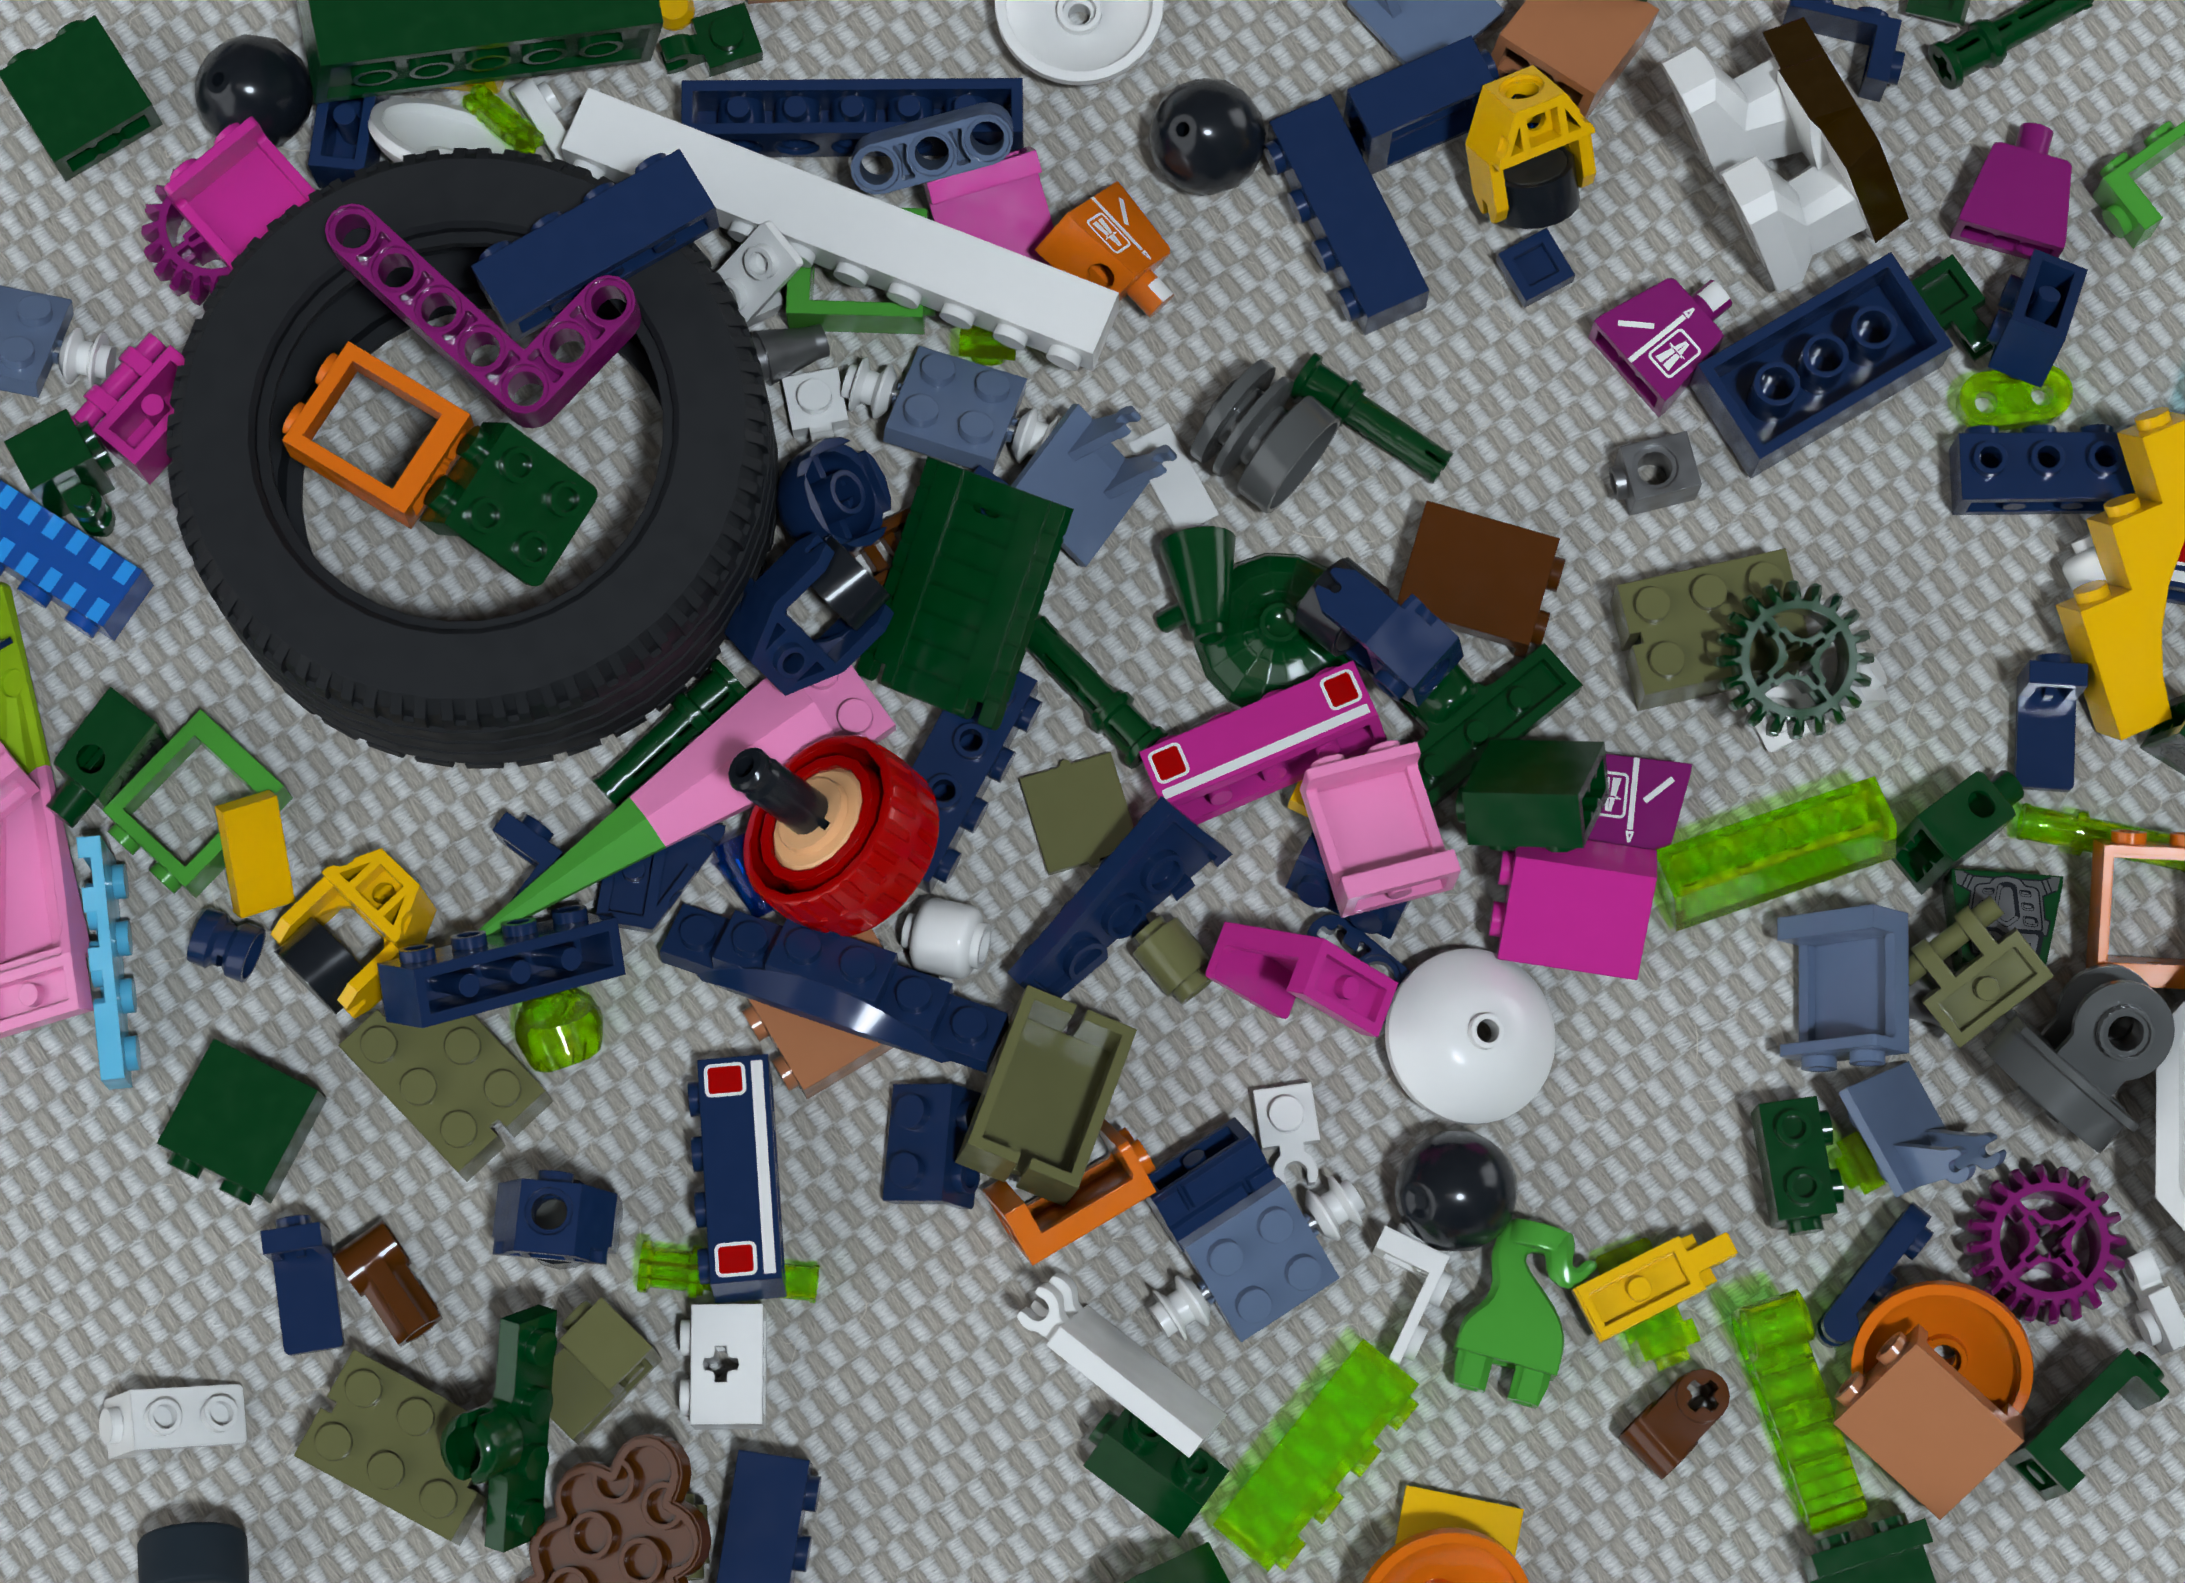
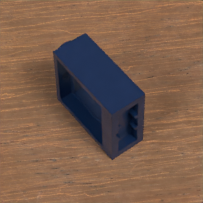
(1418, 103)

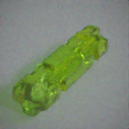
(503, 119)

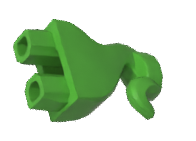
(1517, 1320)

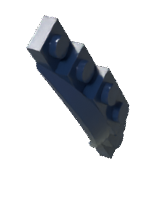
(835, 984)

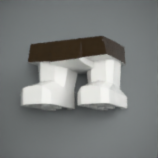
(1780, 110)

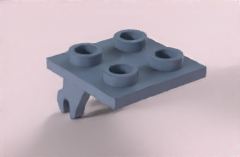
(1423, 26)
(1091, 476)
(1910, 1136)

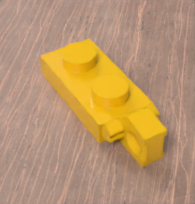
(1651, 1284)

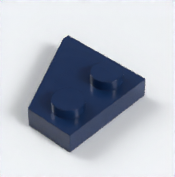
(649, 889)

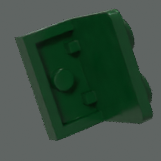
(510, 501)
(1888, 1556)

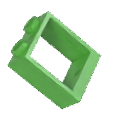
(850, 315)
(210, 860)

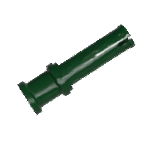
(1989, 41)
(1369, 418)
(1108, 709)
(690, 716)

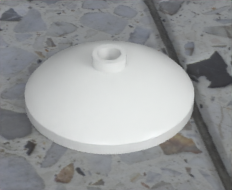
(1075, 54)
(425, 125)
(1437, 1045)

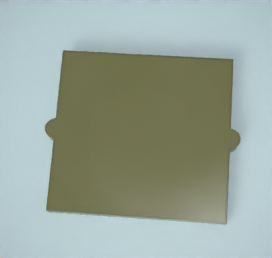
(1077, 812)

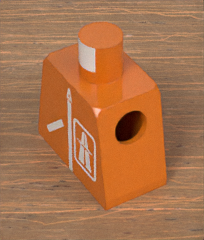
(1111, 246)

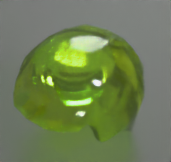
(559, 1029)

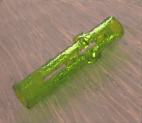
(2078, 831)

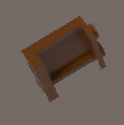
(1483, 575)

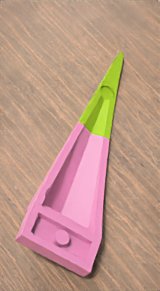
(40, 903)

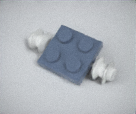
(33, 340)
(949, 408)
(1258, 1259)

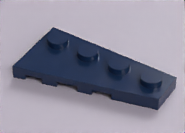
(1114, 902)

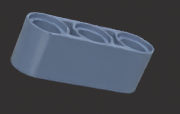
(912, 168)

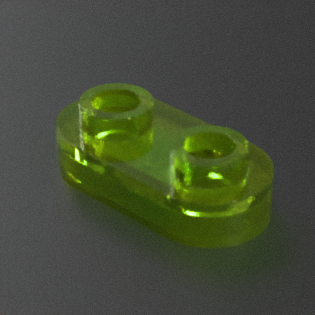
(2013, 400)

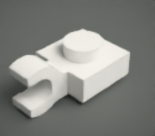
(815, 404)

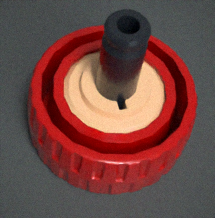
(836, 832)

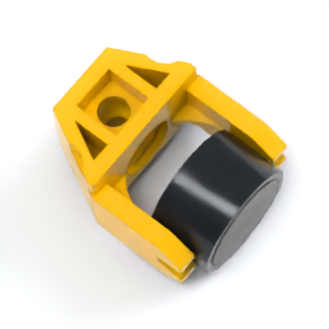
(1525, 172)
(383, 898)

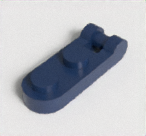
(1873, 1277)

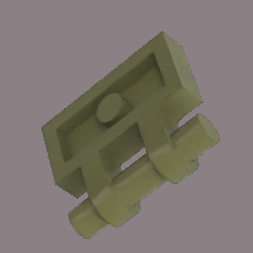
(1987, 984)

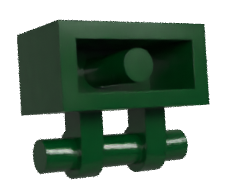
(67, 470)

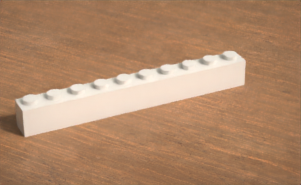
(860, 235)

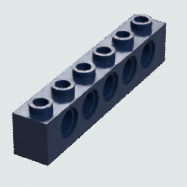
(834, 114)

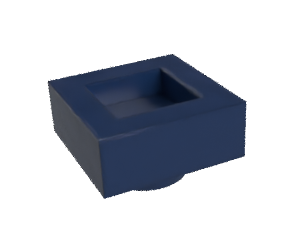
(1535, 267)

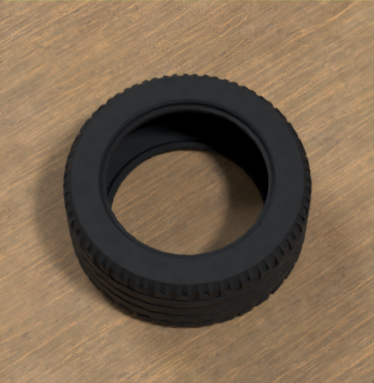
(503, 683)

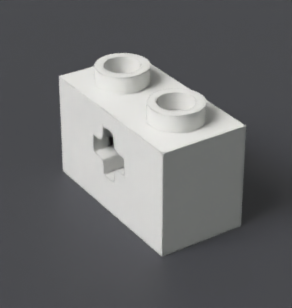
(743, 1335)

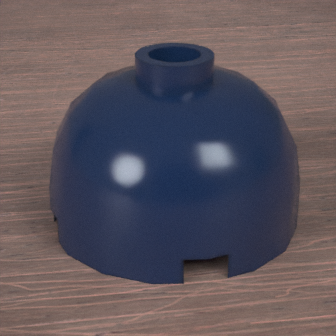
(834, 494)

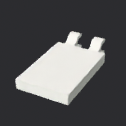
(1121, 1366)

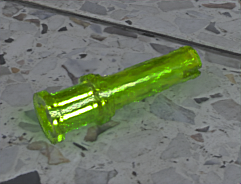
(679, 1271)

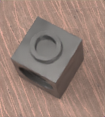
(1669, 453)

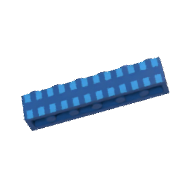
(67, 567)

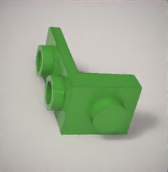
(2123, 203)

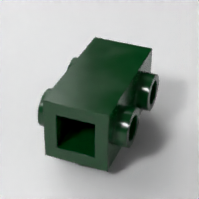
(1795, 1164)
(1153, 1471)

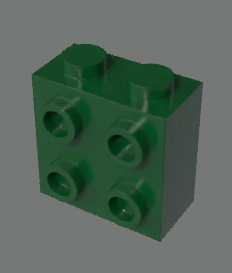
(79, 97)
(1534, 794)
(240, 1123)

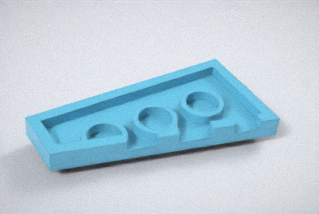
(116, 1049)

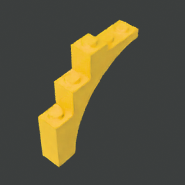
(2138, 545)

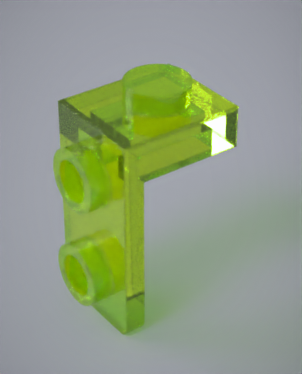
(1662, 1338)

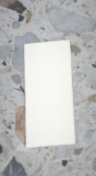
(1180, 486)

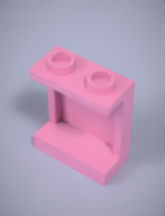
(1377, 828)

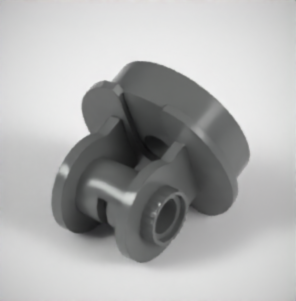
(2081, 1057)

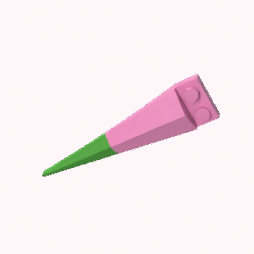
(695, 784)

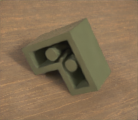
(596, 1367)

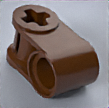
(1669, 1428)

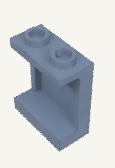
(1849, 986)

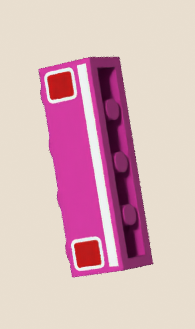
(1264, 744)

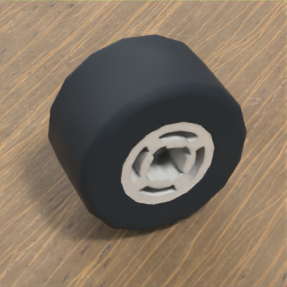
(193, 1554)

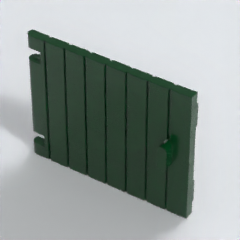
(965, 591)

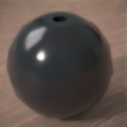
(257, 80)
(1207, 136)
(1456, 1191)

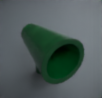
(1202, 577)

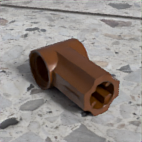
(382, 1273)

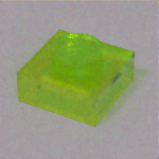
(983, 347)
(1858, 1165)

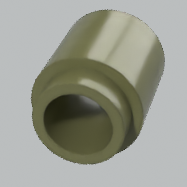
(1173, 958)

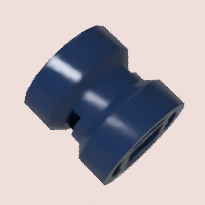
(224, 944)

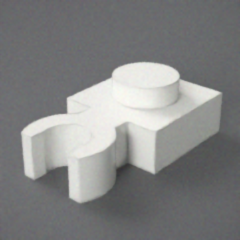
(1287, 1123)
(2159, 1315)

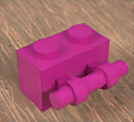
(137, 423)

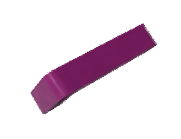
(474, 329)

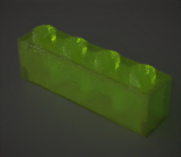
(1776, 853)
(1315, 1457)

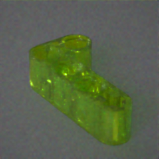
(1797, 1410)

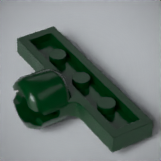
(1465, 716)
(510, 1433)

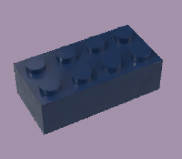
(1820, 365)

